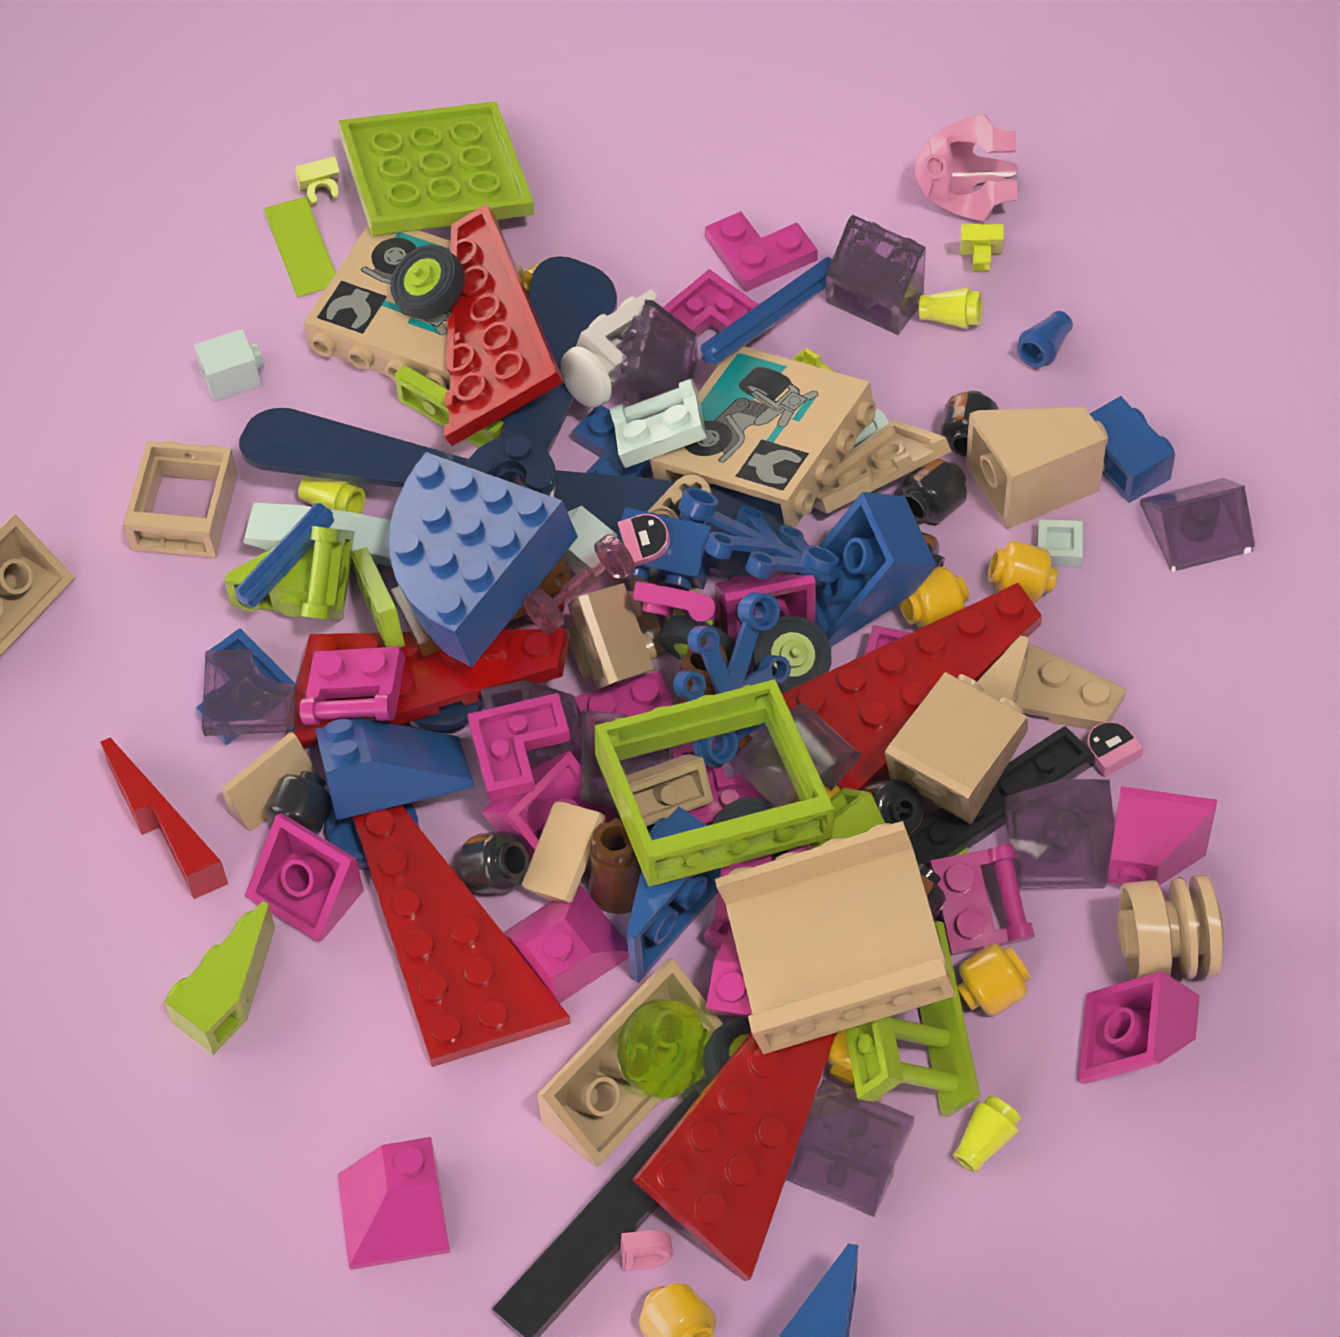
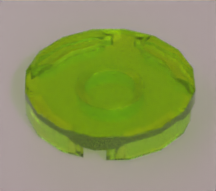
(662, 1048)

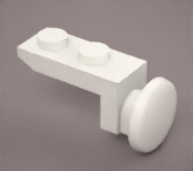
(590, 364)

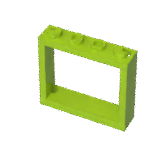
(729, 840)

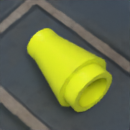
(953, 307)
(332, 494)
(987, 1132)

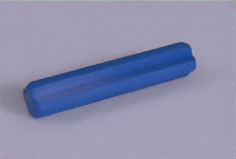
(283, 556)

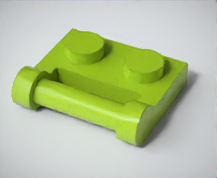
(329, 573)

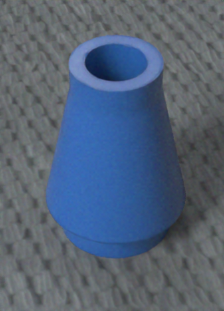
(1042, 342)

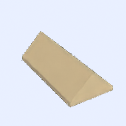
(28, 579)
(590, 1098)

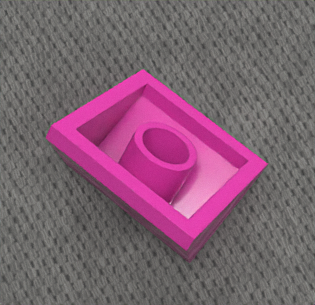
(304, 878)

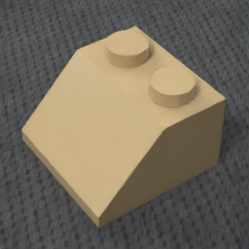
(612, 635)

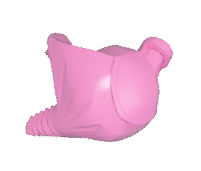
(950, 169)

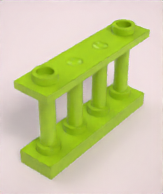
(877, 1059)

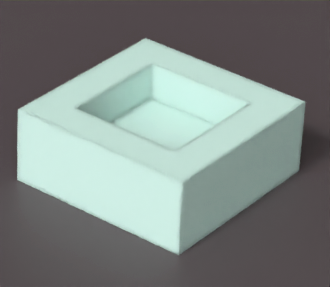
(1062, 540)

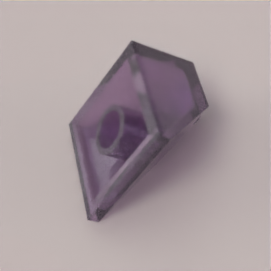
(1061, 834)

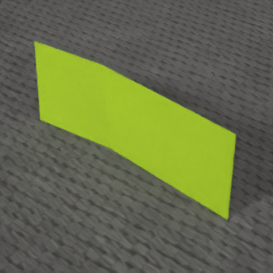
(300, 245)

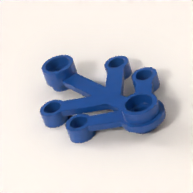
(757, 537)
(735, 676)

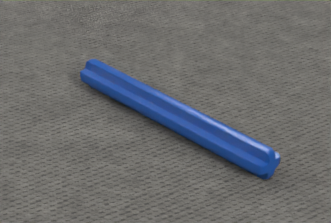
(766, 314)

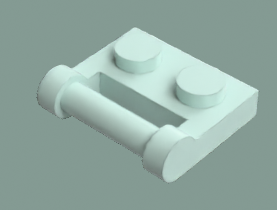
(663, 432)

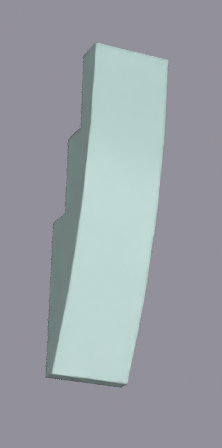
(271, 522)

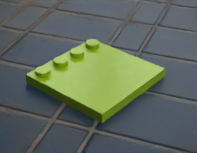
(434, 167)

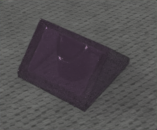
(1200, 523)

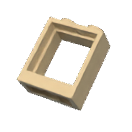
(179, 533)

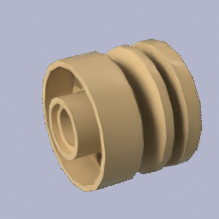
(1180, 928)

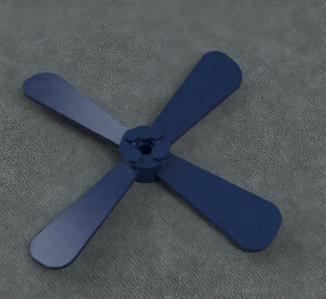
(566, 302)

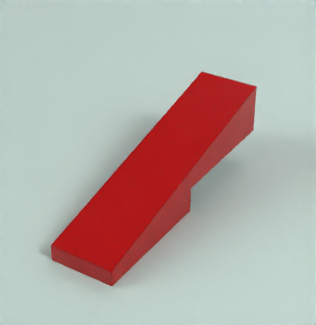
(151, 810)

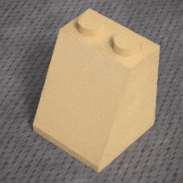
(1035, 459)
(957, 745)

